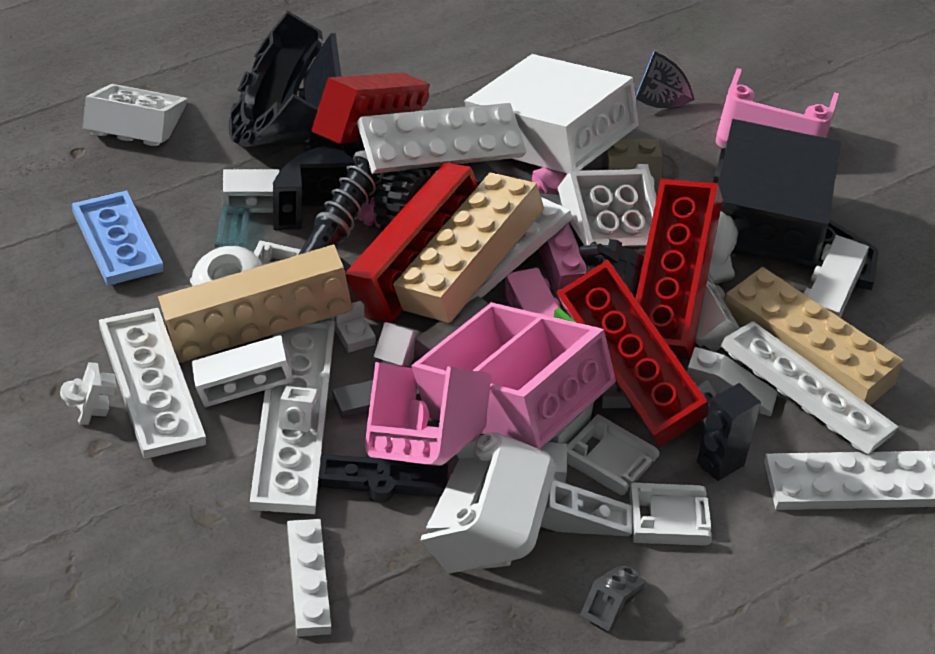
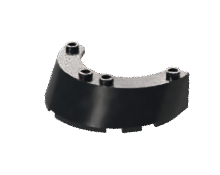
(268, 101)

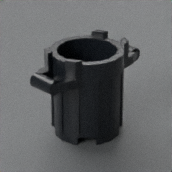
(624, 260)

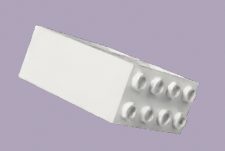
(564, 110)

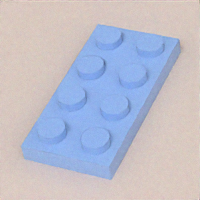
(117, 238)

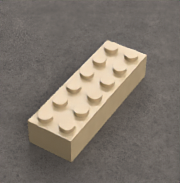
(469, 247)
(256, 303)
(815, 334)

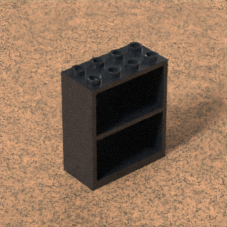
(778, 190)

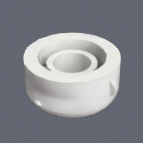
(222, 263)

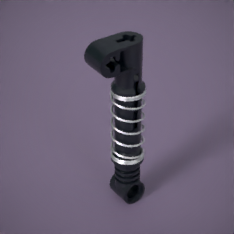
(334, 222)

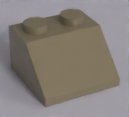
(630, 152)

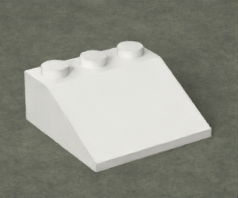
(132, 113)
(609, 205)

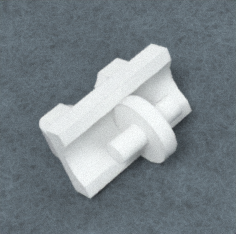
(86, 393)

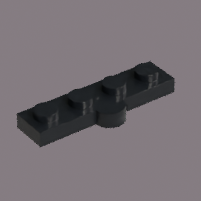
(382, 476)

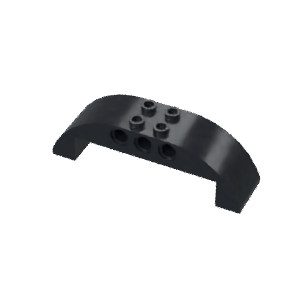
(314, 175)

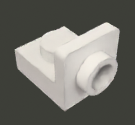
(354, 329)
(297, 408)

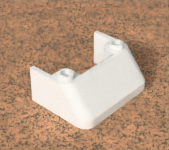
(508, 511)

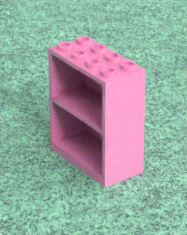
(538, 364)

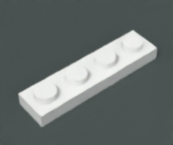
(308, 578)

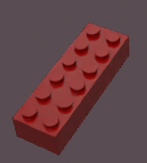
(353, 97)
(405, 237)
(679, 260)
(640, 357)

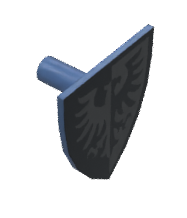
(664, 84)

